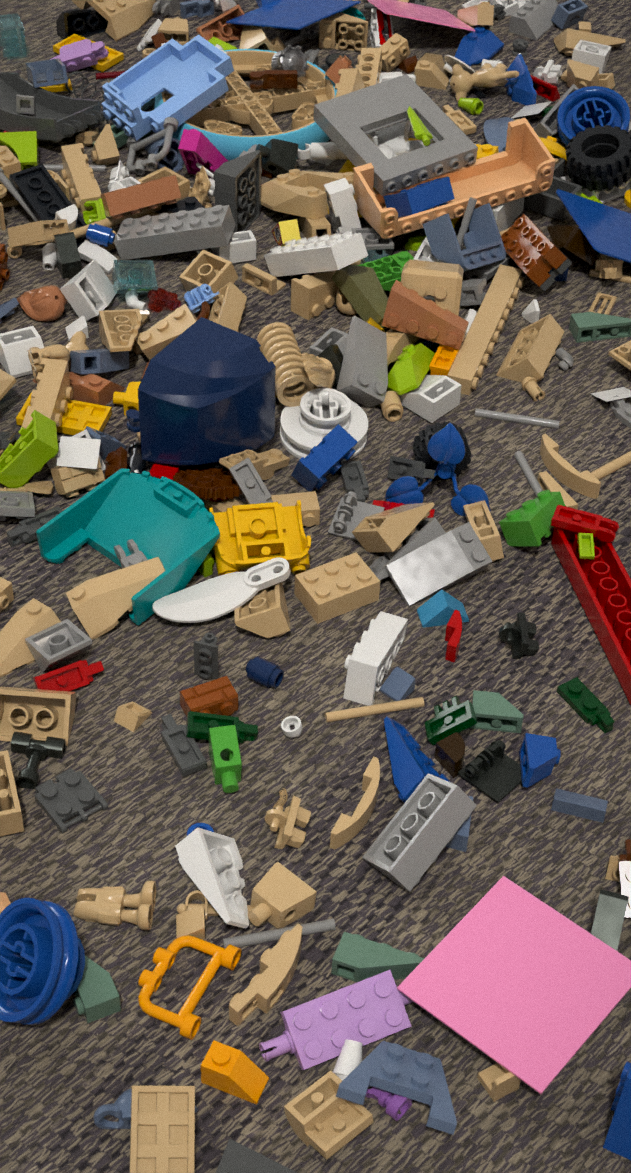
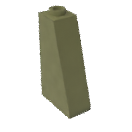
(363, 292)

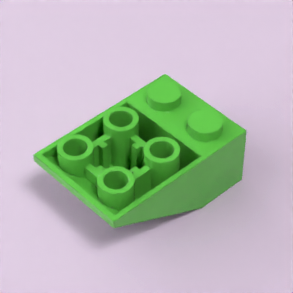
(389, 268)

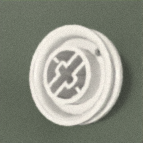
(316, 416)

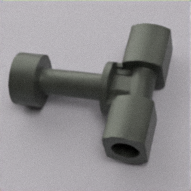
(35, 751)

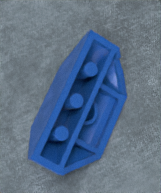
(478, 46)
(521, 87)

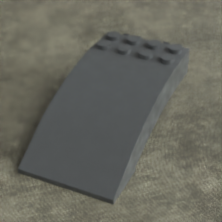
(56, 114)

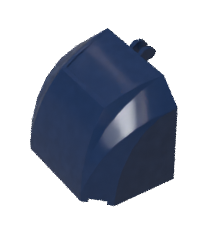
(205, 399)

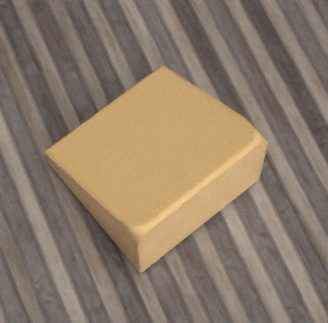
(131, 715)
(191, 923)

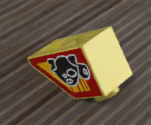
(286, 231)

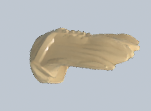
(319, 371)

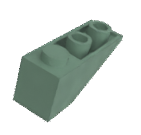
(362, 958)
(96, 993)

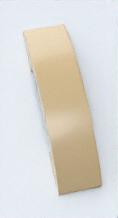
(581, 482)
(347, 826)

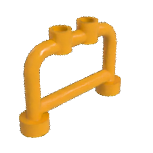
(164, 959)

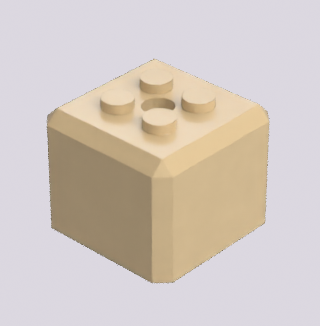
(435, 279)

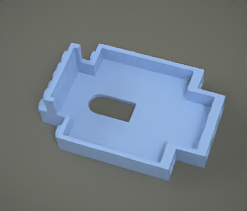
(188, 72)

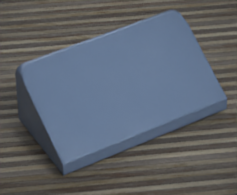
(579, 805)

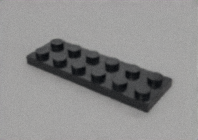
(42, 195)

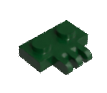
(450, 719)

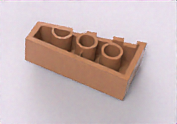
(140, 196)
(423, 318)

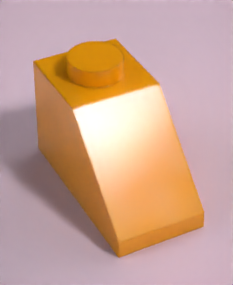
(233, 1073)

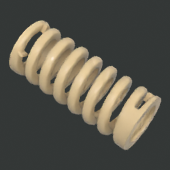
(281, 348)

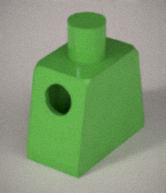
(225, 757)

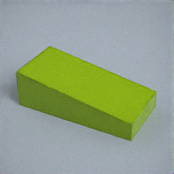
(586, 545)

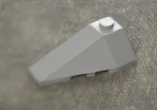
(425, 532)

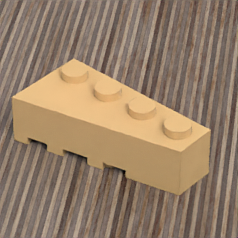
(51, 393)

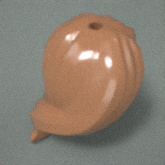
(43, 303)

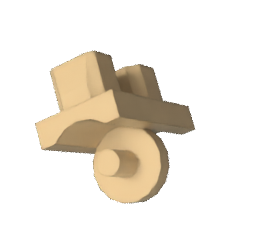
(285, 822)

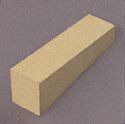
(548, 483)

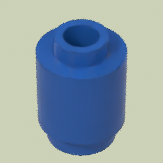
(100, 235)

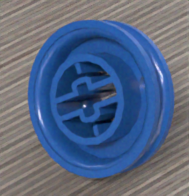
(590, 108)
(38, 960)

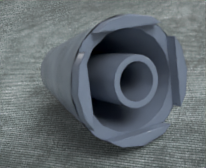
(172, 160)

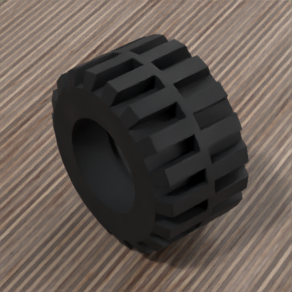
(421, 451)

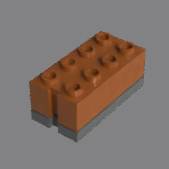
(534, 252)

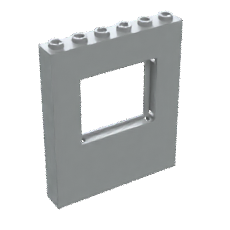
(386, 106)

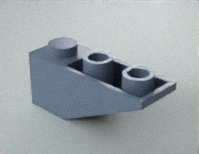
(98, 361)

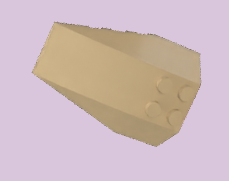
(122, 15)

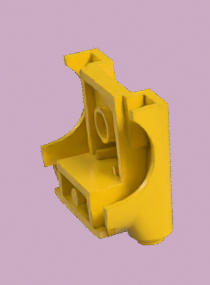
(258, 534)

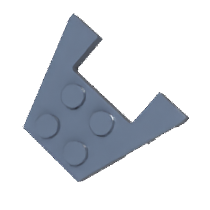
(407, 1075)

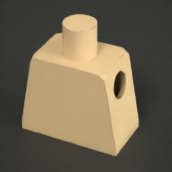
(175, 29)
(280, 898)

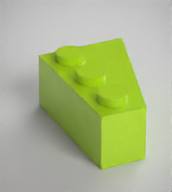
(30, 452)

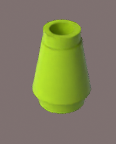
(471, 105)

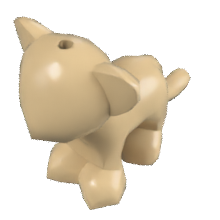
(487, 76)
(56, 351)

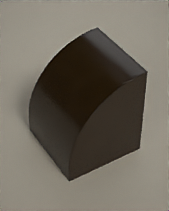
(451, 753)

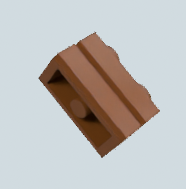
(210, 697)

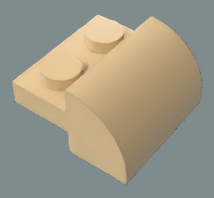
(324, 1119)

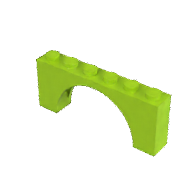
(23, 146)

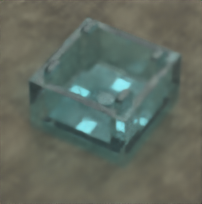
(12, 36)

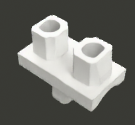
(550, 73)

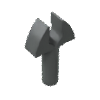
(499, 15)

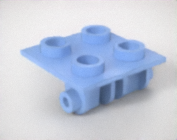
(198, 295)

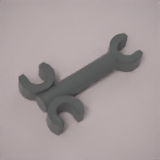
(7, 438)

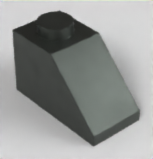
(67, 255)

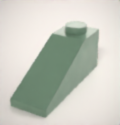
(598, 326)

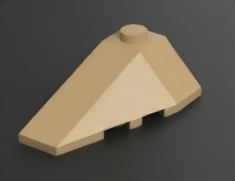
(26, 622)

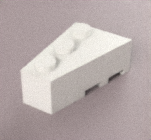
(342, 206)

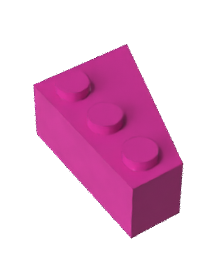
(198, 149)

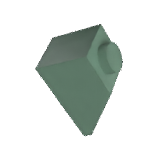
(495, 713)

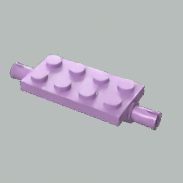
(356, 1013)

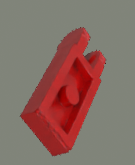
(585, 522)

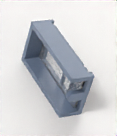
(47, 72)

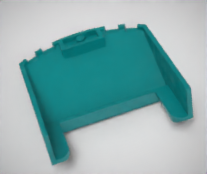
(153, 512)

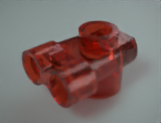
(161, 299)

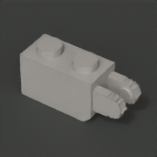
(166, 7)

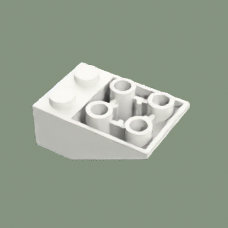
(89, 291)
(433, 397)

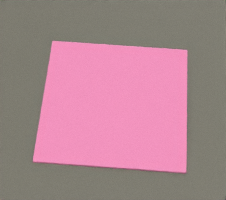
(420, 13)
(520, 983)

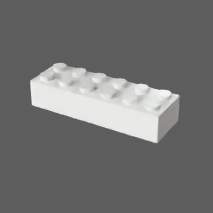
(316, 254)

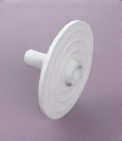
(453, 61)

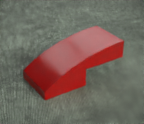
(453, 636)

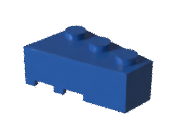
(422, 197)
(619, 1134)

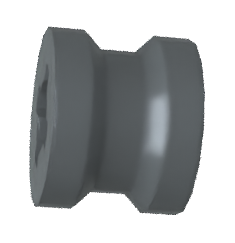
(520, 47)

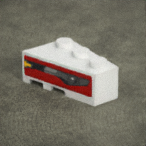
(380, 27)

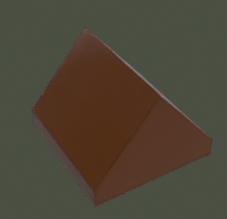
(408, 65)

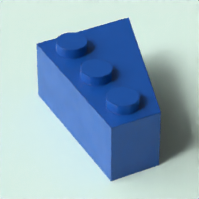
(324, 459)

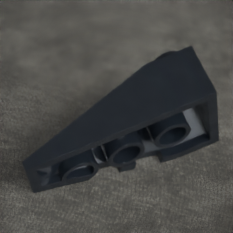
(80, 22)

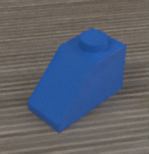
(537, 758)

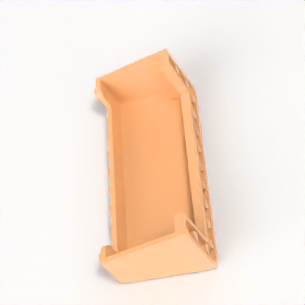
(495, 179)

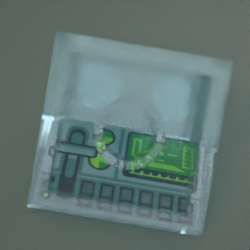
(134, 275)

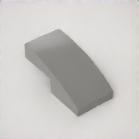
(26, 105)

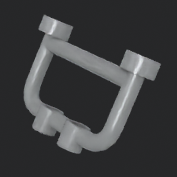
(170, 126)

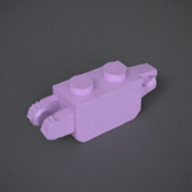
(81, 54)

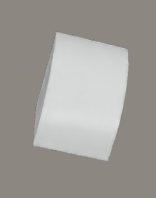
(69, 213)

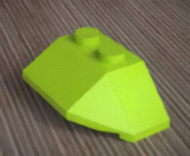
(410, 368)

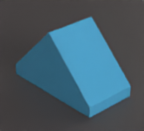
(439, 610)

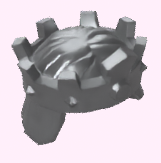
(290, 59)

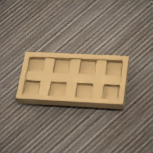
(162, 1129)

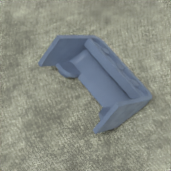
(481, 243)

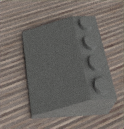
(240, 188)

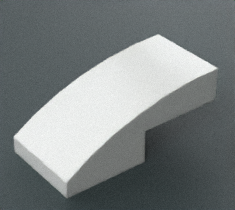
(91, 251)

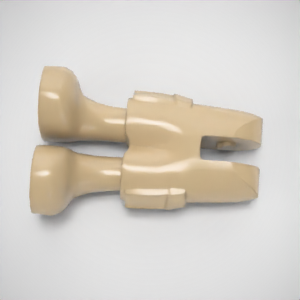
(108, 905)

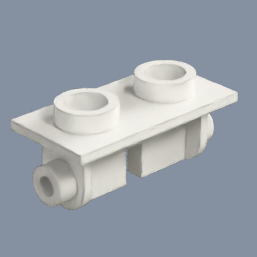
(118, 173)

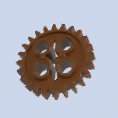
(208, 483)

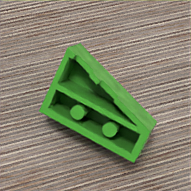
(532, 520)

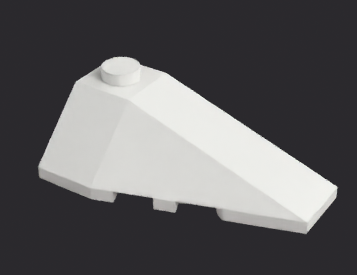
(213, 866)

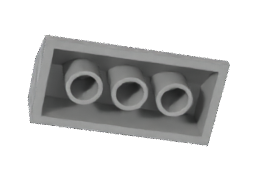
(533, 18)
(419, 831)

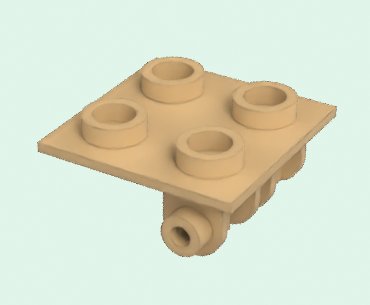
(201, 188)

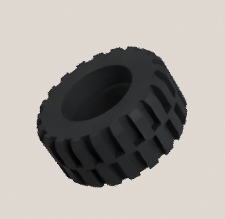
(599, 158)

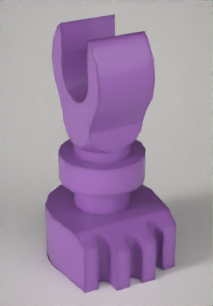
(393, 1102)

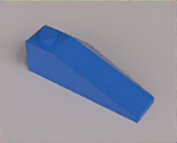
(407, 761)

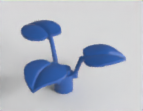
(449, 450)

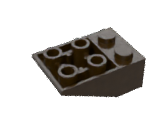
(574, 243)

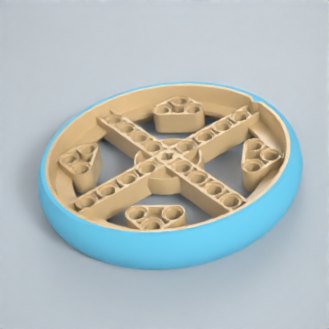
(256, 107)

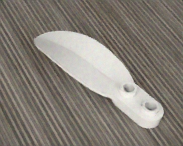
(220, 594)

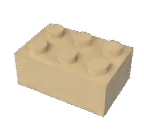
(337, 587)

